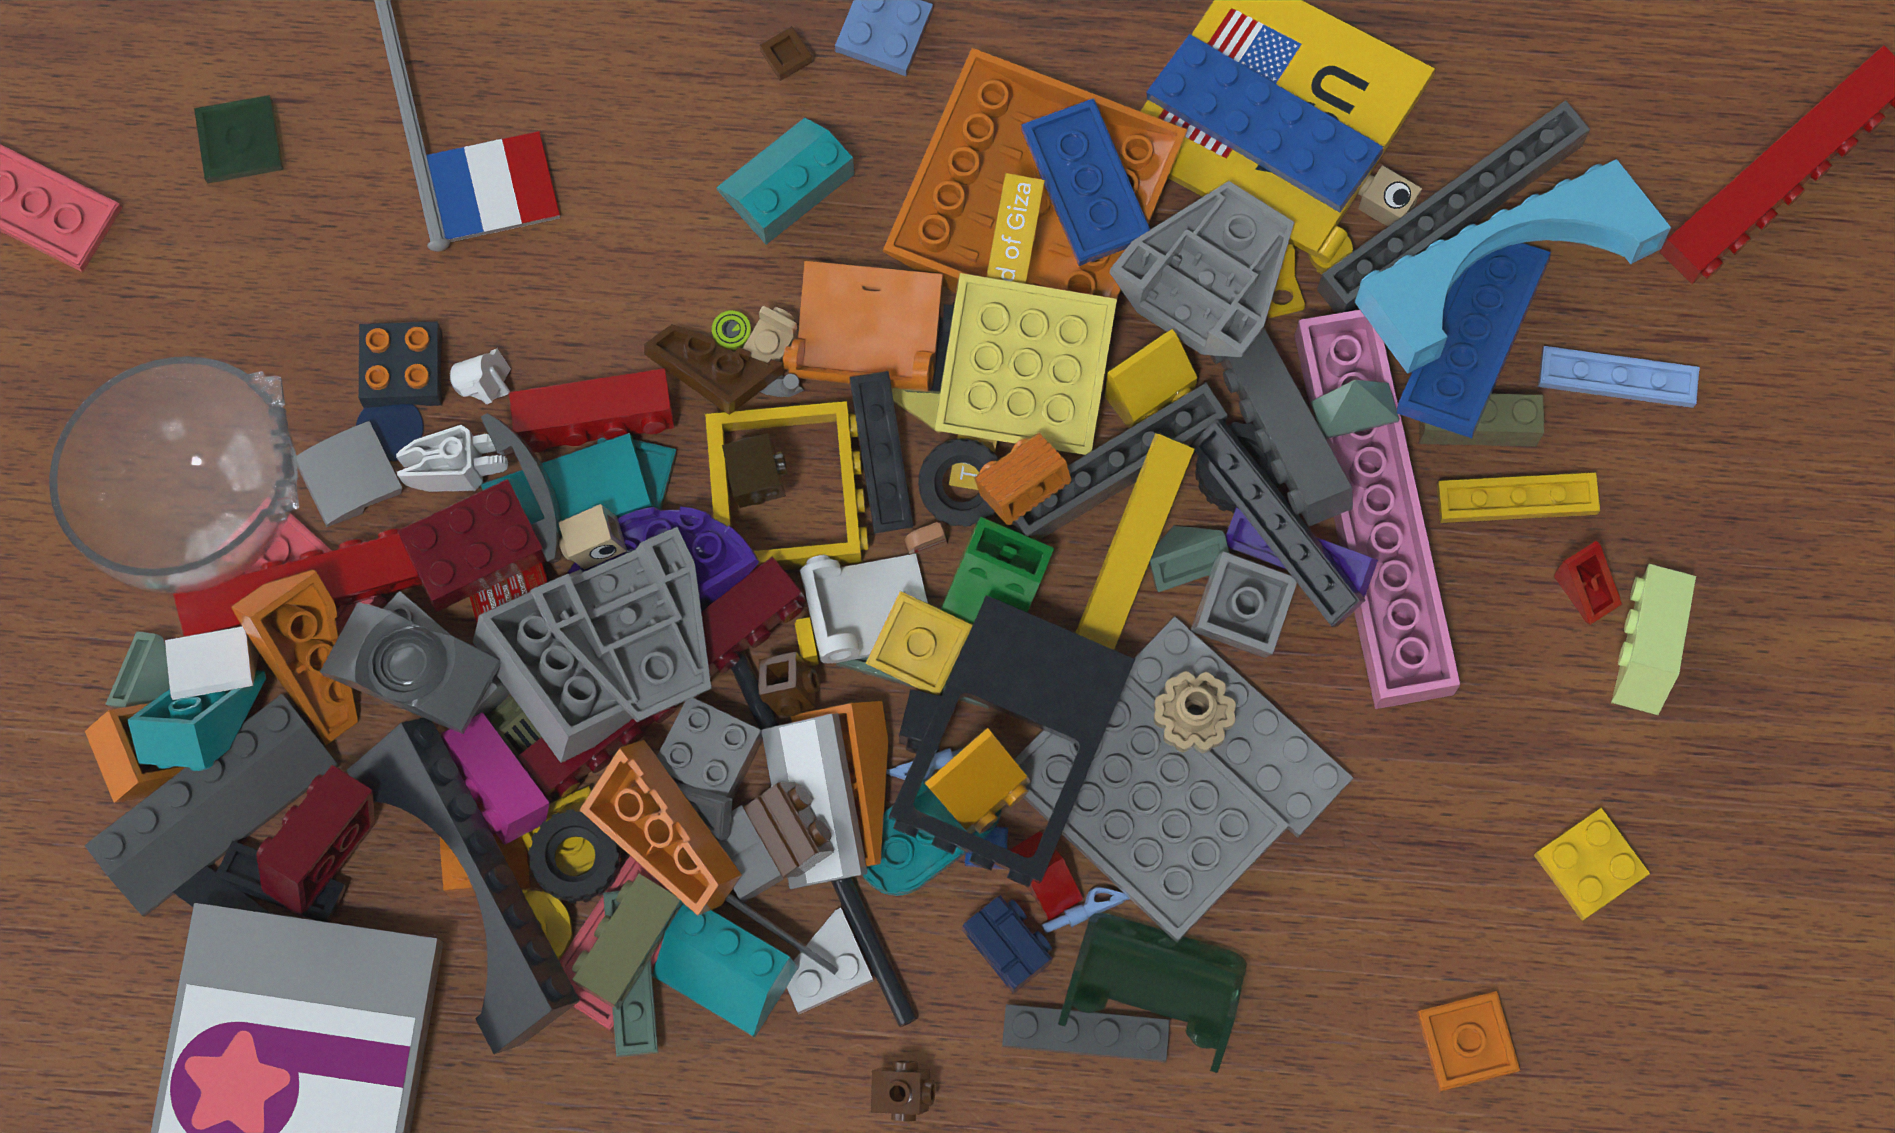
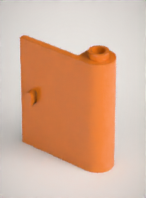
(867, 331)

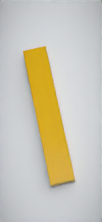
(1134, 541)

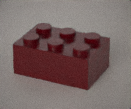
(472, 545)
(315, 839)

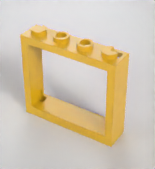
(850, 465)

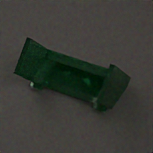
(1156, 974)

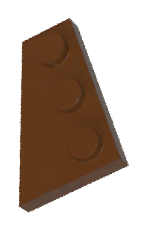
(713, 371)

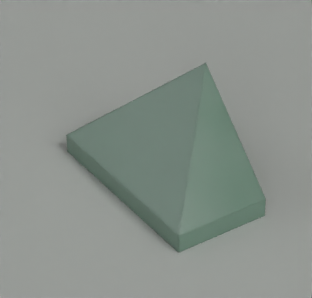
(1355, 408)
(1185, 555)
(142, 674)

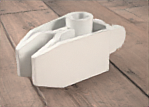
(449, 461)

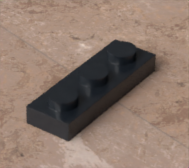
(241, 872)

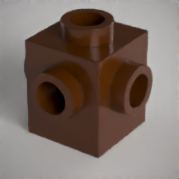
(787, 684)
(888, 1091)

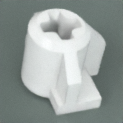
(481, 377)

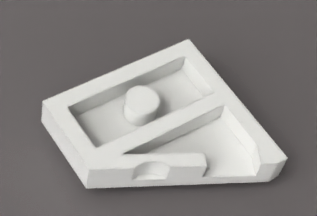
(816, 985)

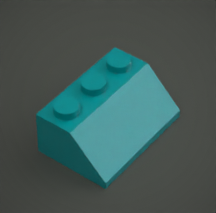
(788, 179)
(723, 968)

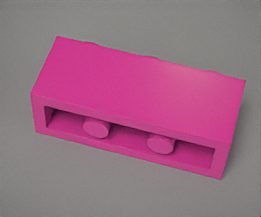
(496, 780)

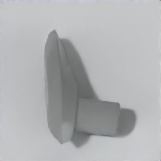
(783, 386)

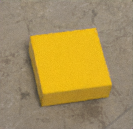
(806, 641)

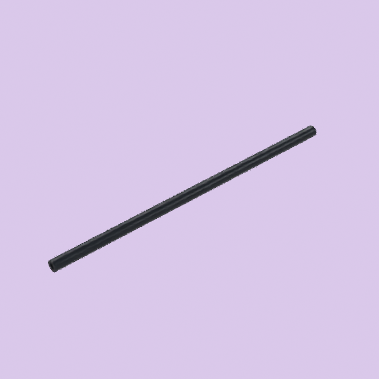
(845, 887)

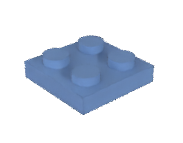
(884, 32)

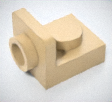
(771, 334)

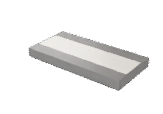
(816, 759)

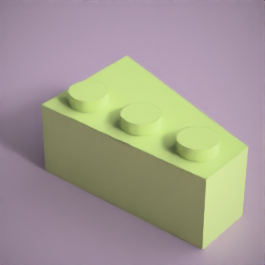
(1654, 638)

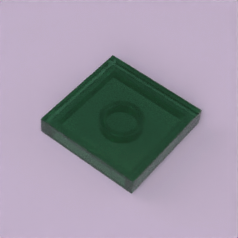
(238, 139)

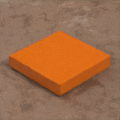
(1468, 1041)

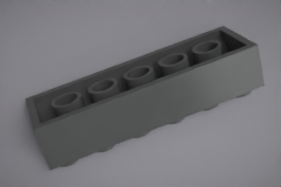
(201, 812)

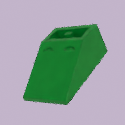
(996, 565)

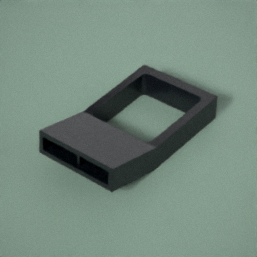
(1039, 678)

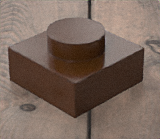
(785, 53)

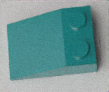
(193, 728)

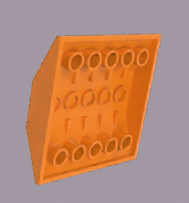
(959, 184)

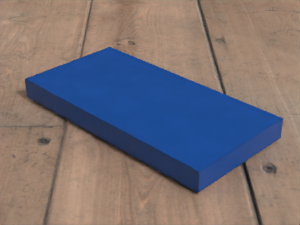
(1085, 181)

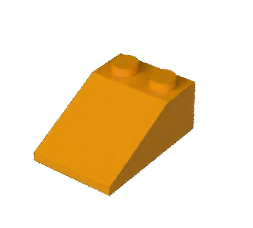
(979, 783)

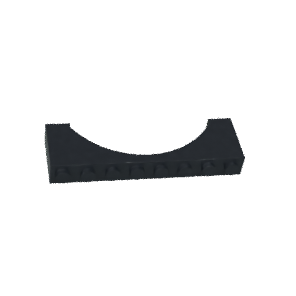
(523, 973)

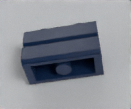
(1008, 943)

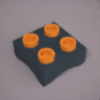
(400, 364)

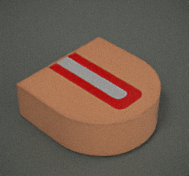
(925, 539)

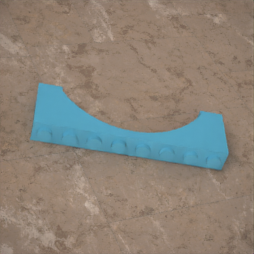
(1595, 210)

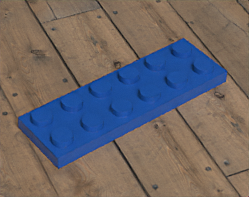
(1264, 123)
(1481, 327)

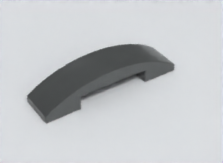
(508, 441)

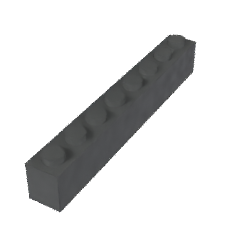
(1459, 202)

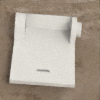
(854, 601)

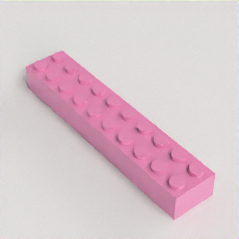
(1403, 612)

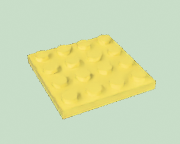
(1025, 363)

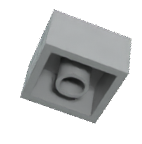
(1244, 605)

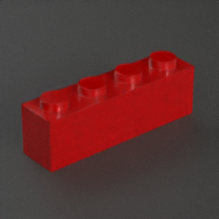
(592, 410)

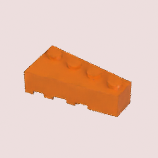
(660, 828)

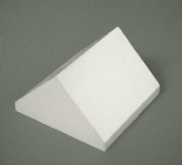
(210, 662)

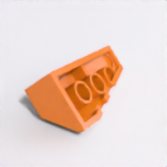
(866, 755)

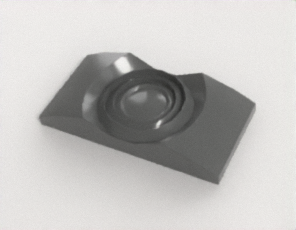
(411, 666)

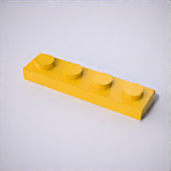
(1518, 497)

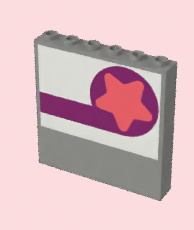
(296, 1027)

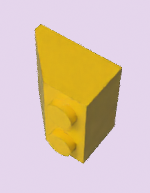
(1150, 380)

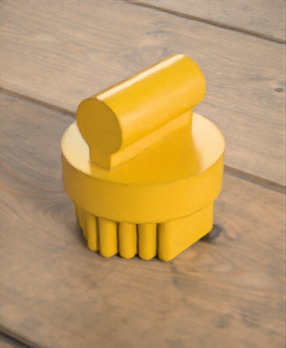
(1333, 250)

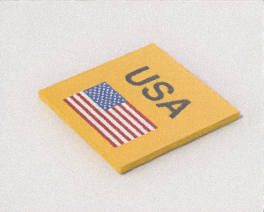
(1319, 62)

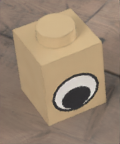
(1388, 196)
(591, 537)

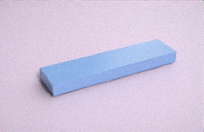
(1618, 376)

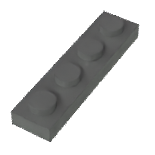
(1086, 1033)

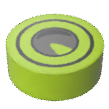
(731, 330)

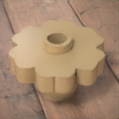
(1190, 730)

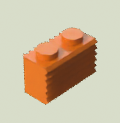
(1022, 478)

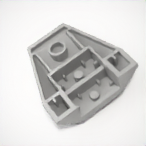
(1208, 270)
(635, 624)

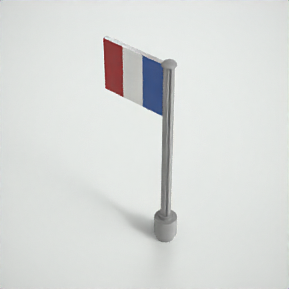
(473, 186)

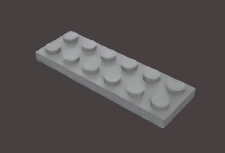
(1262, 744)

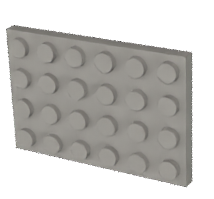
(1154, 818)

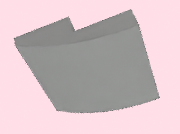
(348, 473)

